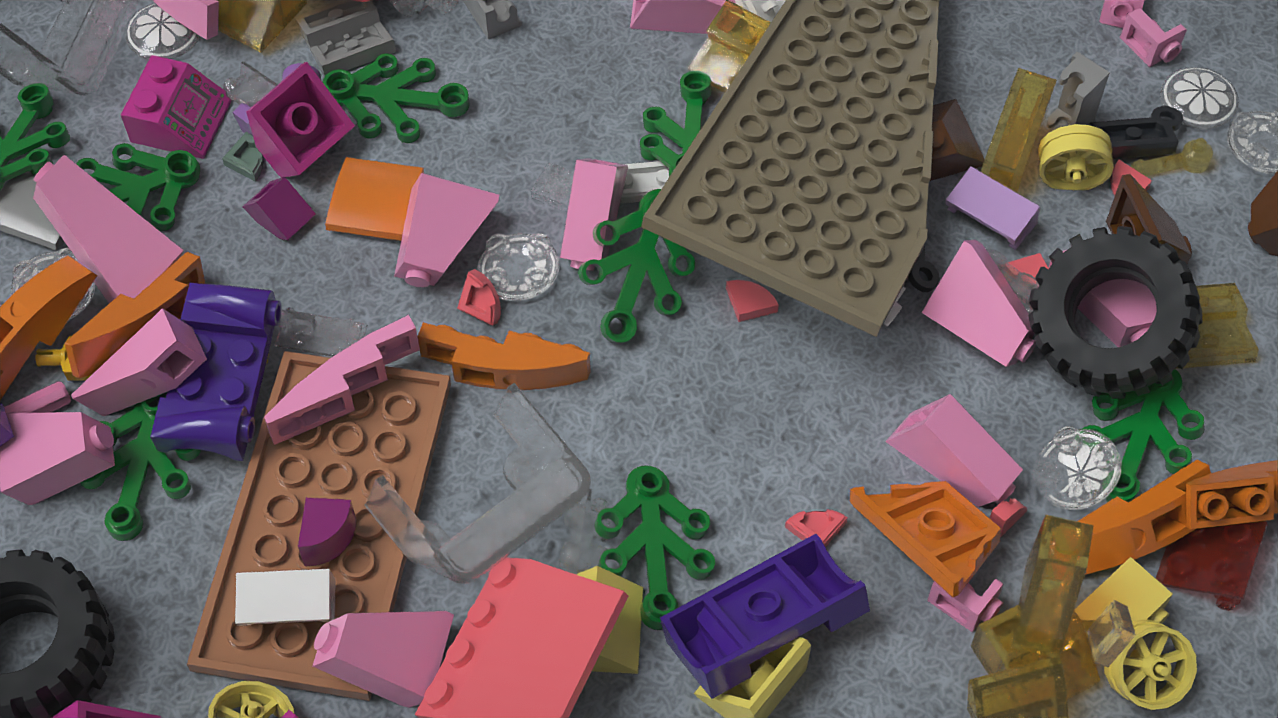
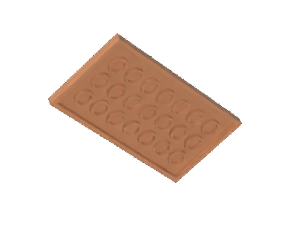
(385, 435)

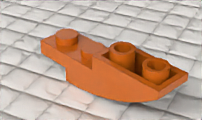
(39, 313)
(126, 316)
(520, 360)
(1233, 496)
(1142, 524)

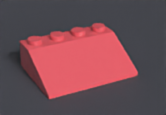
(524, 645)

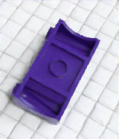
(219, 399)
(760, 612)

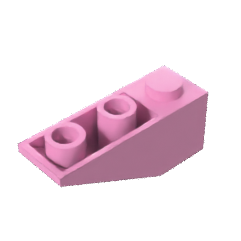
(144, 367)

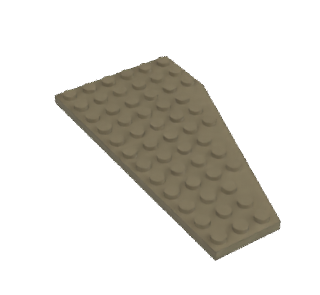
(817, 158)

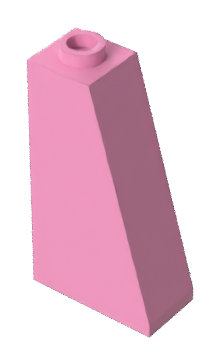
(103, 230)

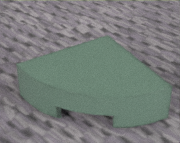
(245, 158)

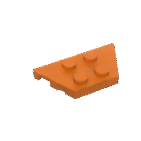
(933, 528)

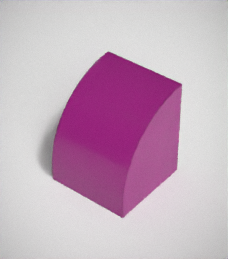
(279, 208)
(325, 529)

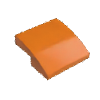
(371, 198)

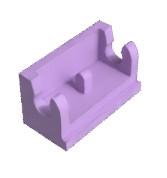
(994, 206)

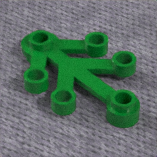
(695, 90)
(391, 93)
(36, 104)
(137, 188)
(642, 260)
(1145, 426)
(139, 455)
(654, 538)

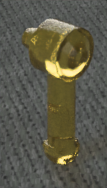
(1194, 158)

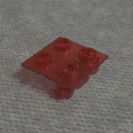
(1214, 561)

